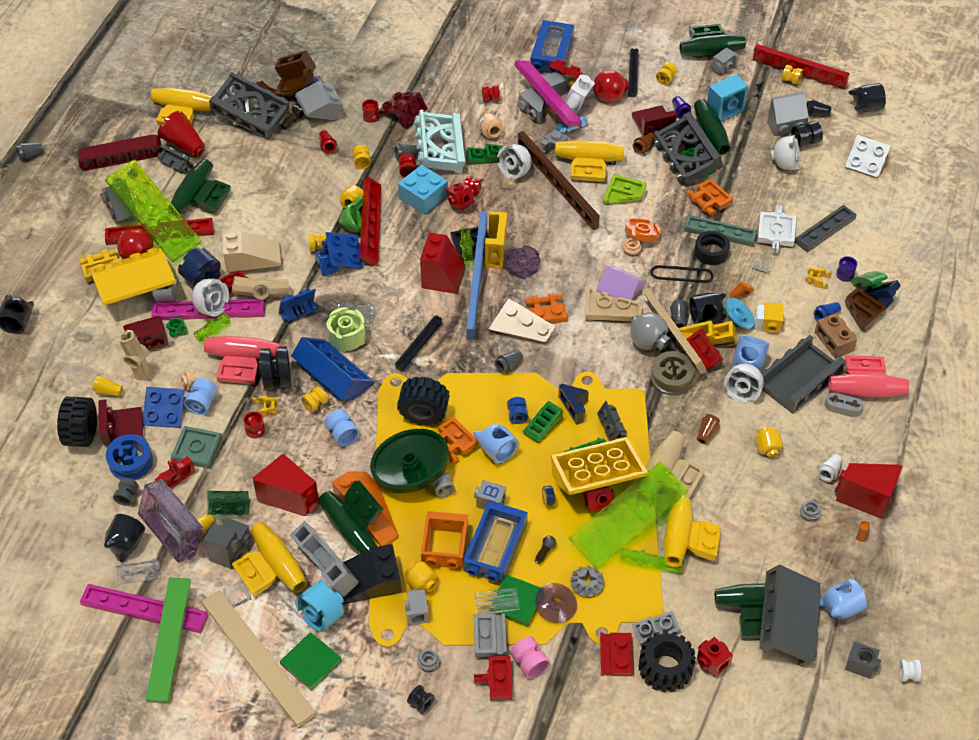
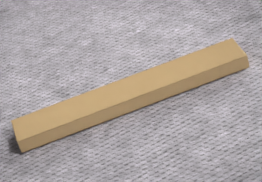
(675, 331)

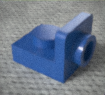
(323, 260)

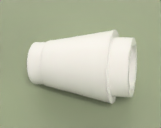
(829, 469)

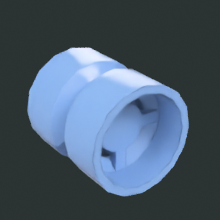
(200, 396)
(341, 427)

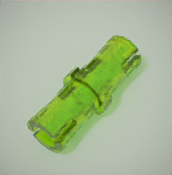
(466, 244)
(212, 327)

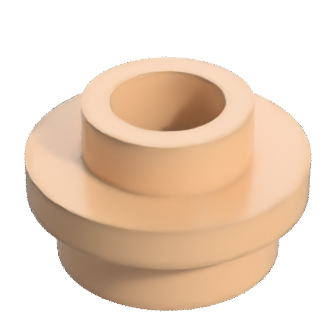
(632, 246)
(187, 380)

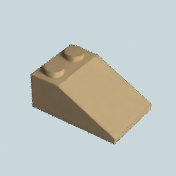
(249, 251)

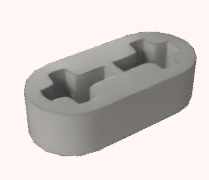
(843, 404)

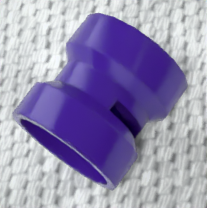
(846, 268)

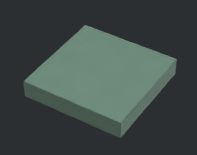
(198, 445)

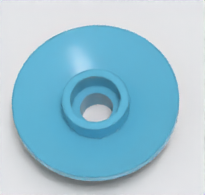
(739, 313)

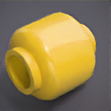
(350, 194)
(768, 441)
(421, 576)

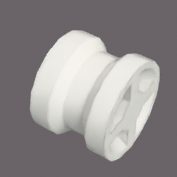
(909, 670)

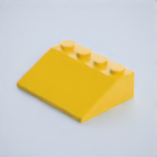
(132, 276)
(597, 466)

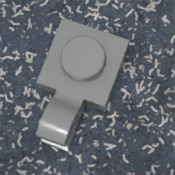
(550, 140)

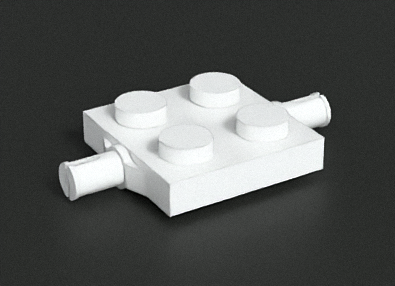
(777, 228)

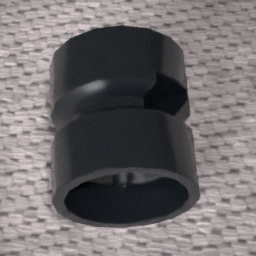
(808, 133)

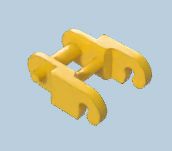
(816, 281)
(266, 401)

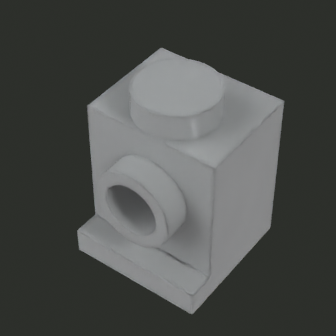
(725, 61)
(416, 607)

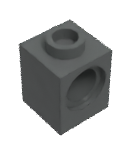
(859, 667)

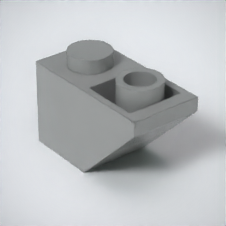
(532, 104)

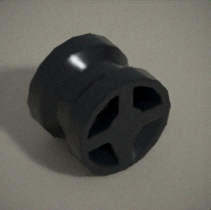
(420, 699)

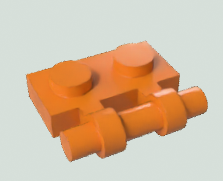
(713, 193)
(551, 313)
(458, 436)

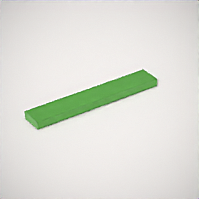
(168, 640)

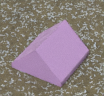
(620, 283)

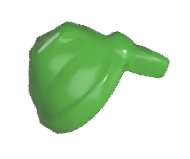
(351, 216)

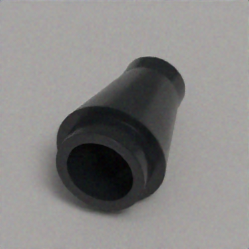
(817, 109)

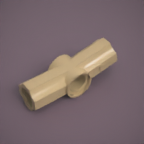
(248, 286)
(135, 354)

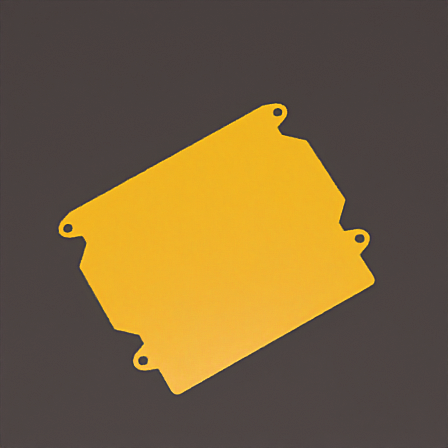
(478, 402)

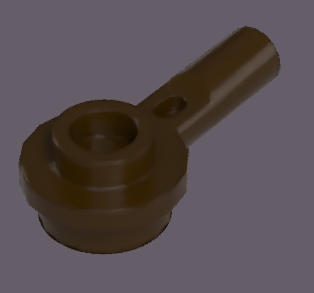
(297, 113)

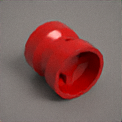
(490, 93)
(370, 110)
(407, 164)
(254, 424)

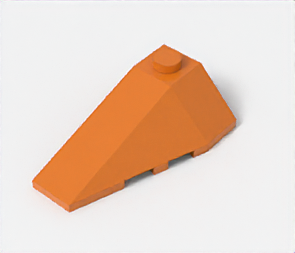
(383, 529)

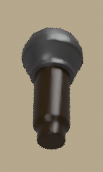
(548, 543)

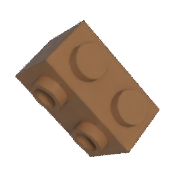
(835, 335)

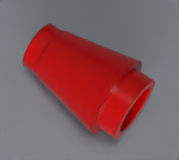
(327, 142)

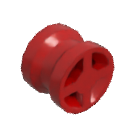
(475, 184)

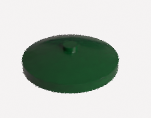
(410, 461)

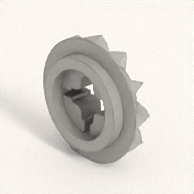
(579, 585)

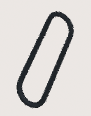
(682, 279)

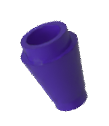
(680, 106)

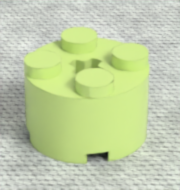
(346, 329)

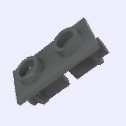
(180, 161)
(610, 421)

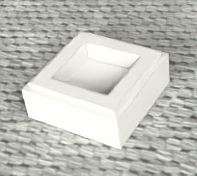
(759, 317)

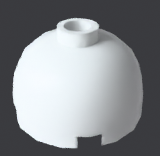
(786, 153)
(514, 161)
(210, 297)
(744, 383)

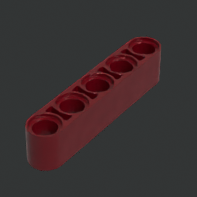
(119, 152)

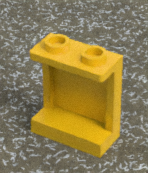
(496, 243)

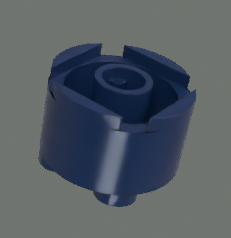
(199, 265)

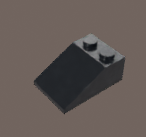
(376, 574)

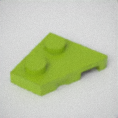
(624, 190)

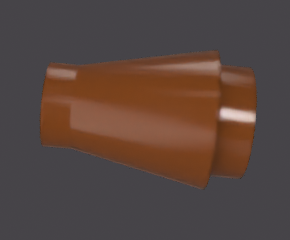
(643, 143)
(708, 427)

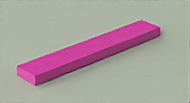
(548, 93)
(185, 310)
(137, 606)

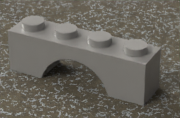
(325, 558)

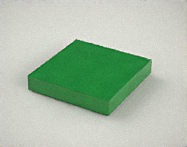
(526, 596)
(310, 661)

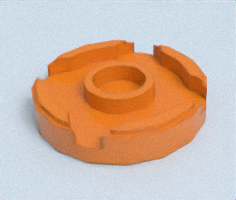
(642, 230)

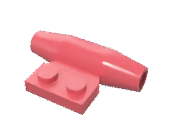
(239, 357)
(867, 378)

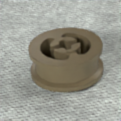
(682, 370)

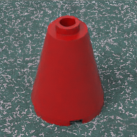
(181, 134)

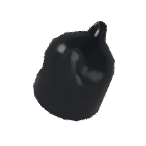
(869, 97)
(707, 307)
(15, 314)
(123, 535)

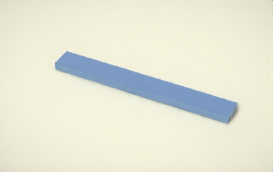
(477, 272)

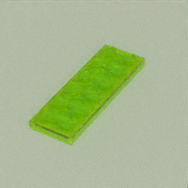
(153, 210)
(628, 515)

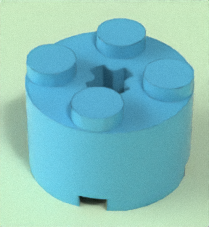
(320, 606)

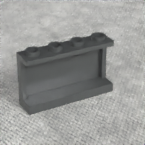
(800, 374)
(790, 614)

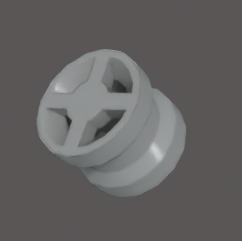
(444, 486)

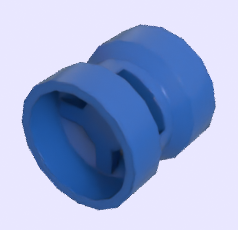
(517, 408)

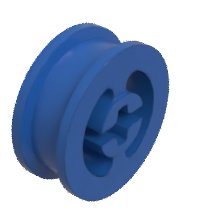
(126, 449)

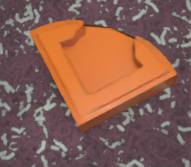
(741, 289)
(862, 531)

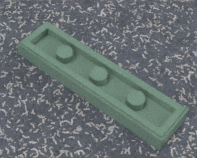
(733, 232)

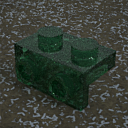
(228, 503)

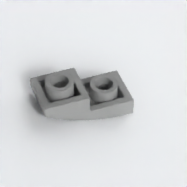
(650, 625)

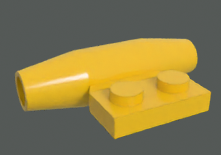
(179, 100)
(589, 158)
(682, 533)
(271, 561)

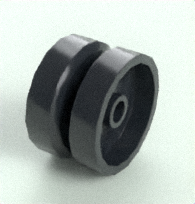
(274, 368)

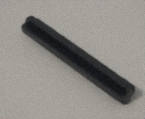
(633, 72)
(418, 343)

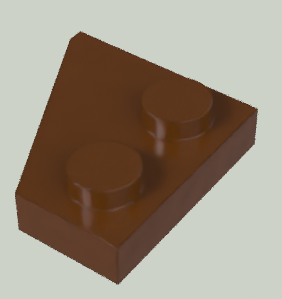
(864, 308)

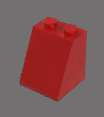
(441, 265)
(868, 486)
(286, 487)

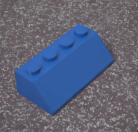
(331, 368)

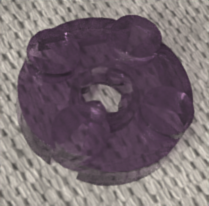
(525, 269)

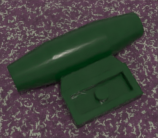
(709, 41)
(711, 126)
(199, 189)
(352, 515)
(748, 599)

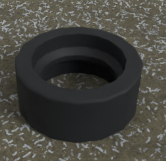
(714, 237)

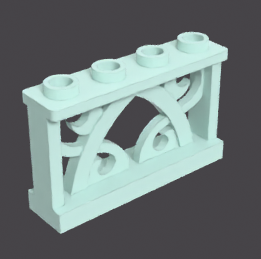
(444, 124)

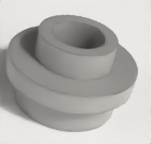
(810, 506)
(428, 654)

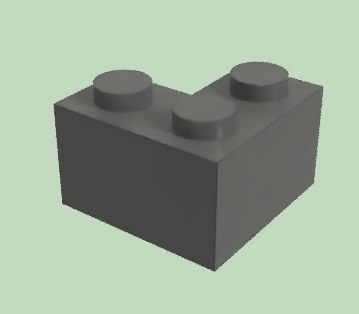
(118, 209)
(226, 542)

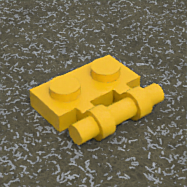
(88, 262)

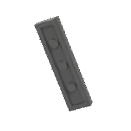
(825, 228)

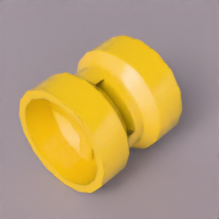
(666, 73)
(792, 74)
(361, 156)
(313, 246)
(314, 399)

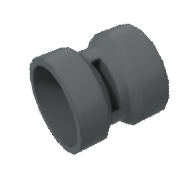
(126, 490)

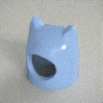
(750, 351)
(497, 442)
(842, 602)

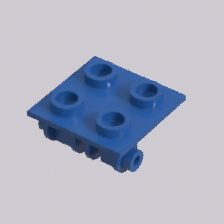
(343, 249)
(289, 303)
(163, 407)

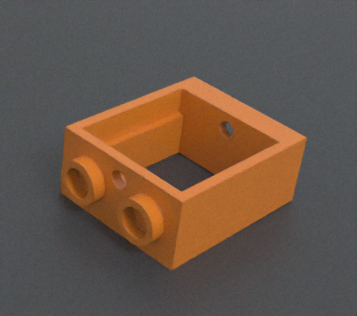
(444, 522)

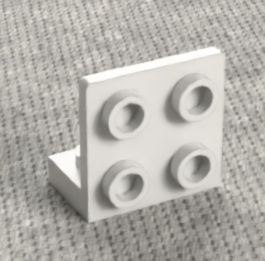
(867, 156)

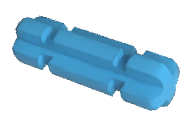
(562, 128)

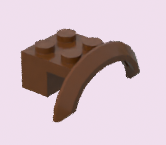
(295, 74)

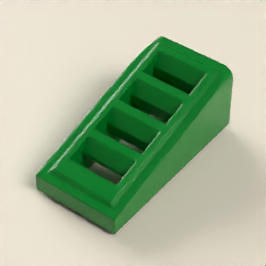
(548, 411)

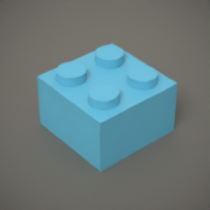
(728, 96)
(422, 189)

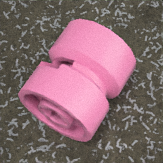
(531, 658)

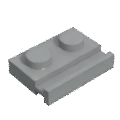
(489, 635)

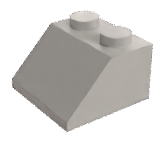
(320, 101)
(787, 112)

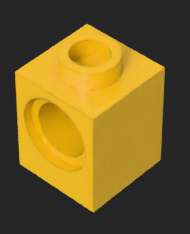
(772, 317)

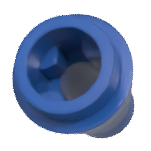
(826, 310)

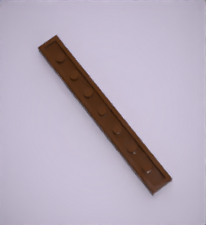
(558, 180)

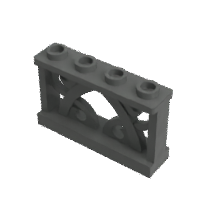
(249, 90)
(690, 127)

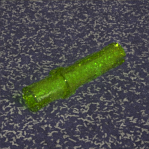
(642, 558)

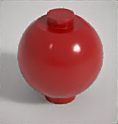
(610, 86)
(133, 241)

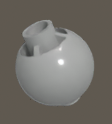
(649, 331)

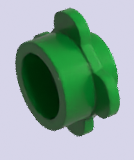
(176, 327)

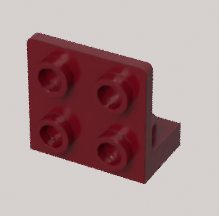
(405, 106)
(653, 119)
(149, 332)
(118, 422)

